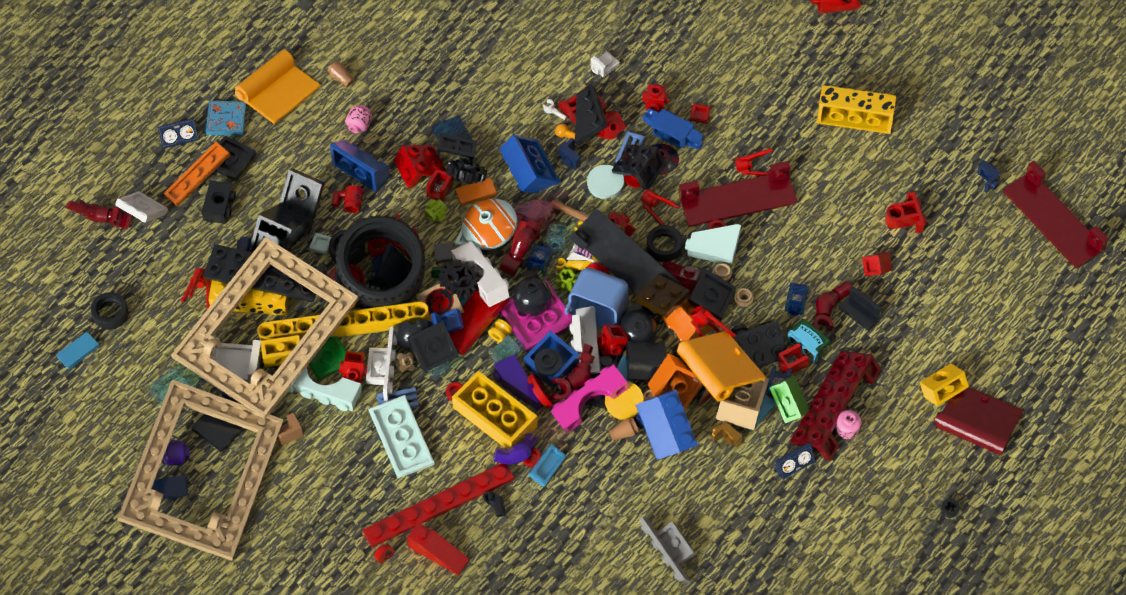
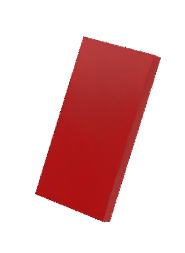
(475, 321)

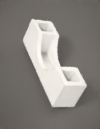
(491, 286)

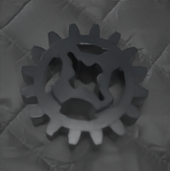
(466, 171)
(450, 280)

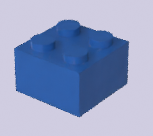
(569, 357)

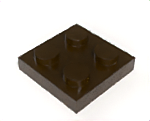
(662, 295)

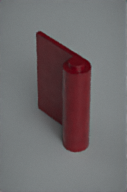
(979, 419)

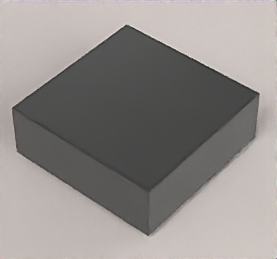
(443, 252)

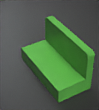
(789, 399)

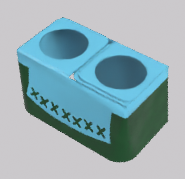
(810, 339)

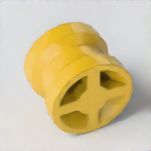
(500, 330)

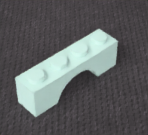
(342, 393)

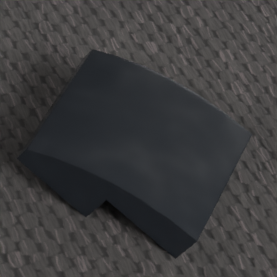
(644, 359)
(216, 431)

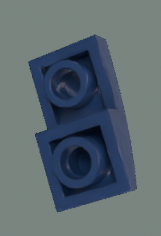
(171, 487)

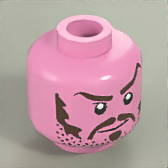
(358, 119)
(848, 424)

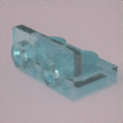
(160, 386)

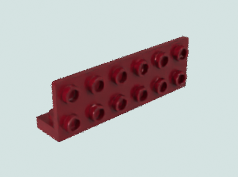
(737, 197)
(1054, 218)
(832, 400)

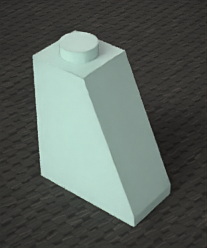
(715, 244)

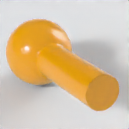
(563, 131)

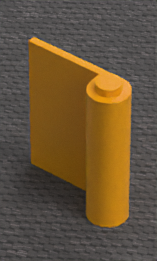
(276, 87)
(719, 363)

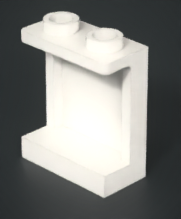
(239, 359)

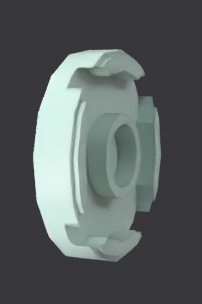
(604, 183)

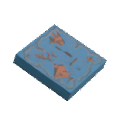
(226, 118)

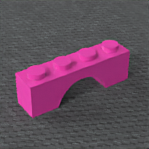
(608, 383)

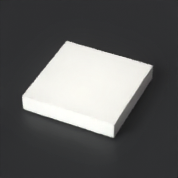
(141, 206)

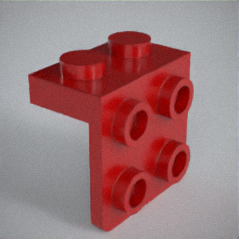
(417, 161)

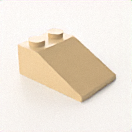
(743, 404)

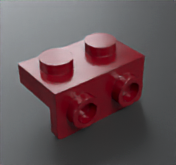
(686, 275)

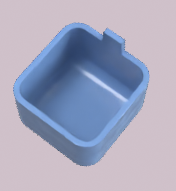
(603, 292)

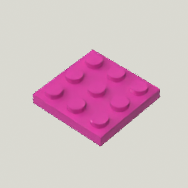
(532, 329)

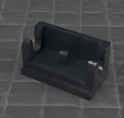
(456, 146)

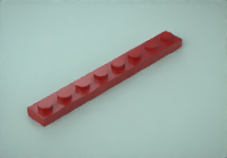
(438, 504)

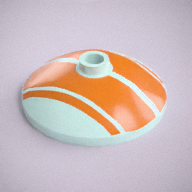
(495, 229)

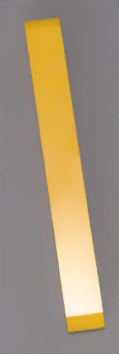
(353, 318)

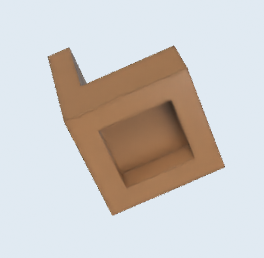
(290, 430)

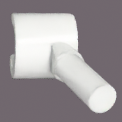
(551, 109)

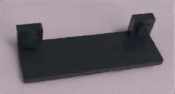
(618, 252)
(227, 261)
(760, 343)

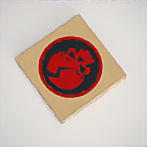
(439, 301)

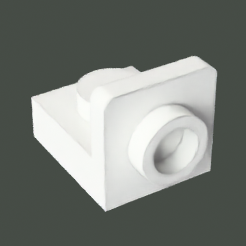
(604, 64)

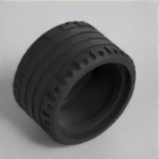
(381, 228)

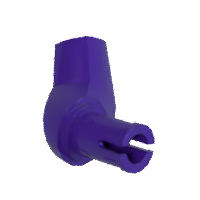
(516, 453)

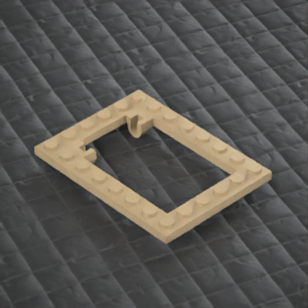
(262, 397)
(223, 531)

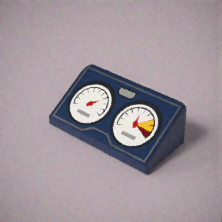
(178, 133)
(795, 461)

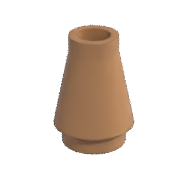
(340, 73)
(625, 429)

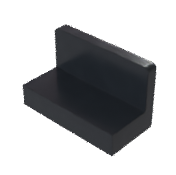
(861, 309)

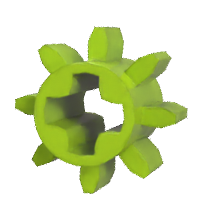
(435, 210)
(566, 279)

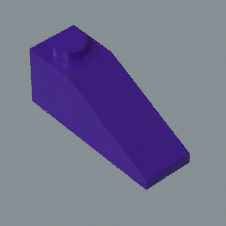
(514, 380)

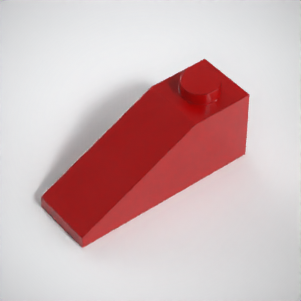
(436, 548)

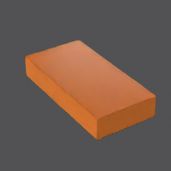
(475, 192)

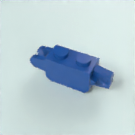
(673, 129)

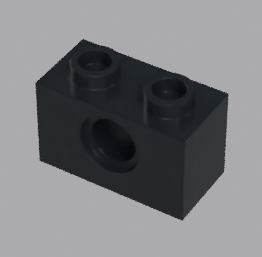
(217, 193)

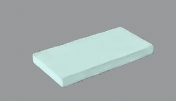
(401, 436)

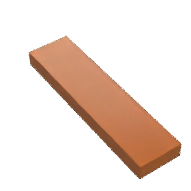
(197, 174)

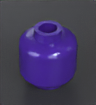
(176, 453)

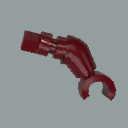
(100, 213)
(520, 246)
(827, 302)
(577, 377)

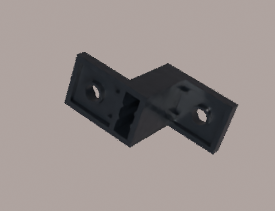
(293, 215)

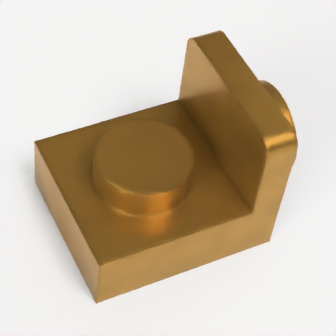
(729, 434)

